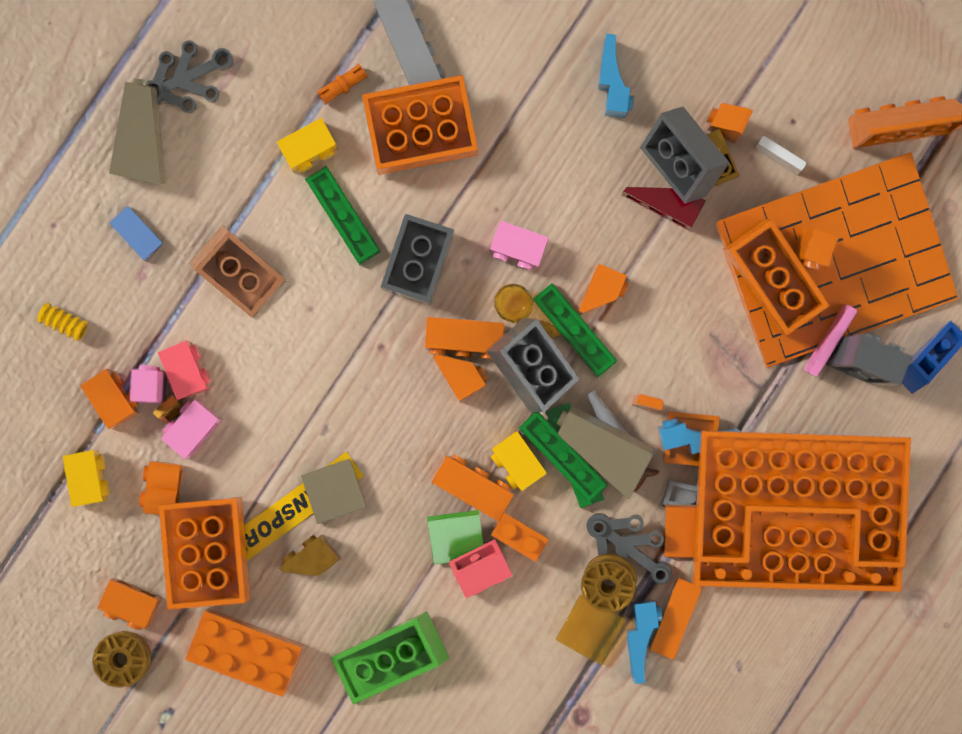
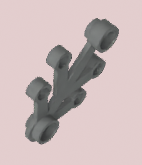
(183, 78)
(626, 544)

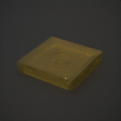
(590, 630)

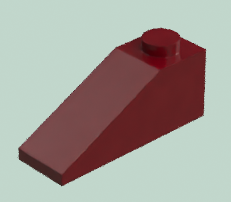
(666, 204)

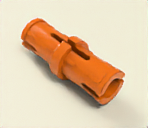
(342, 84)

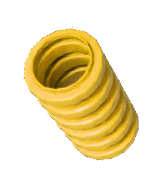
(61, 321)

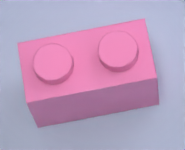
(518, 245)
(148, 385)
(190, 429)

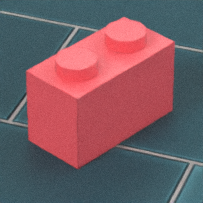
(184, 370)
(480, 569)

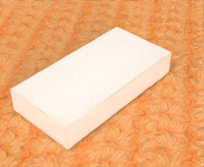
(780, 155)

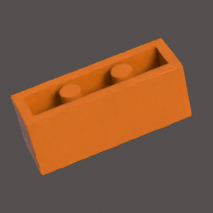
(461, 336)
(473, 487)

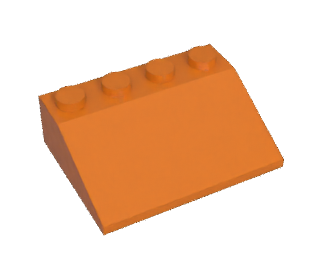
(905, 122)
(420, 125)
(204, 553)

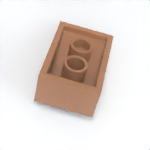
(236, 271)

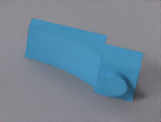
(618, 95)
(676, 434)
(646, 619)

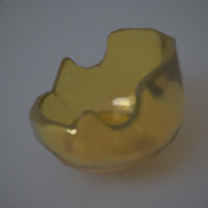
(513, 302)

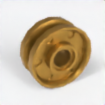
(606, 597)
(106, 663)

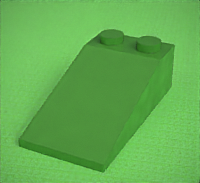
(390, 658)

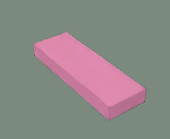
(830, 340)

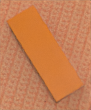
(675, 618)

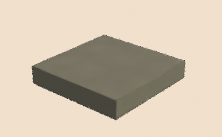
(333, 491)

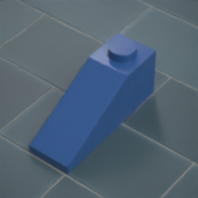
(932, 357)

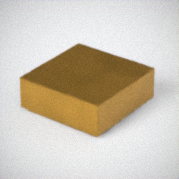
(169, 410)

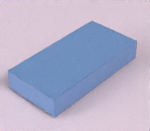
(136, 233)

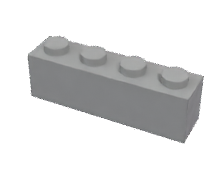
(407, 41)

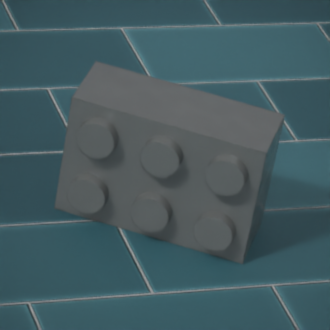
(684, 154)
(417, 259)
(870, 359)
(533, 365)

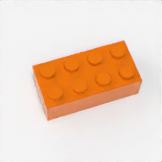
(776, 277)
(244, 652)

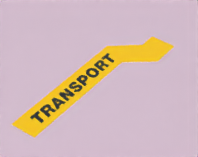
(283, 516)

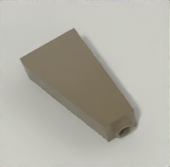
(138, 135)
(607, 449)

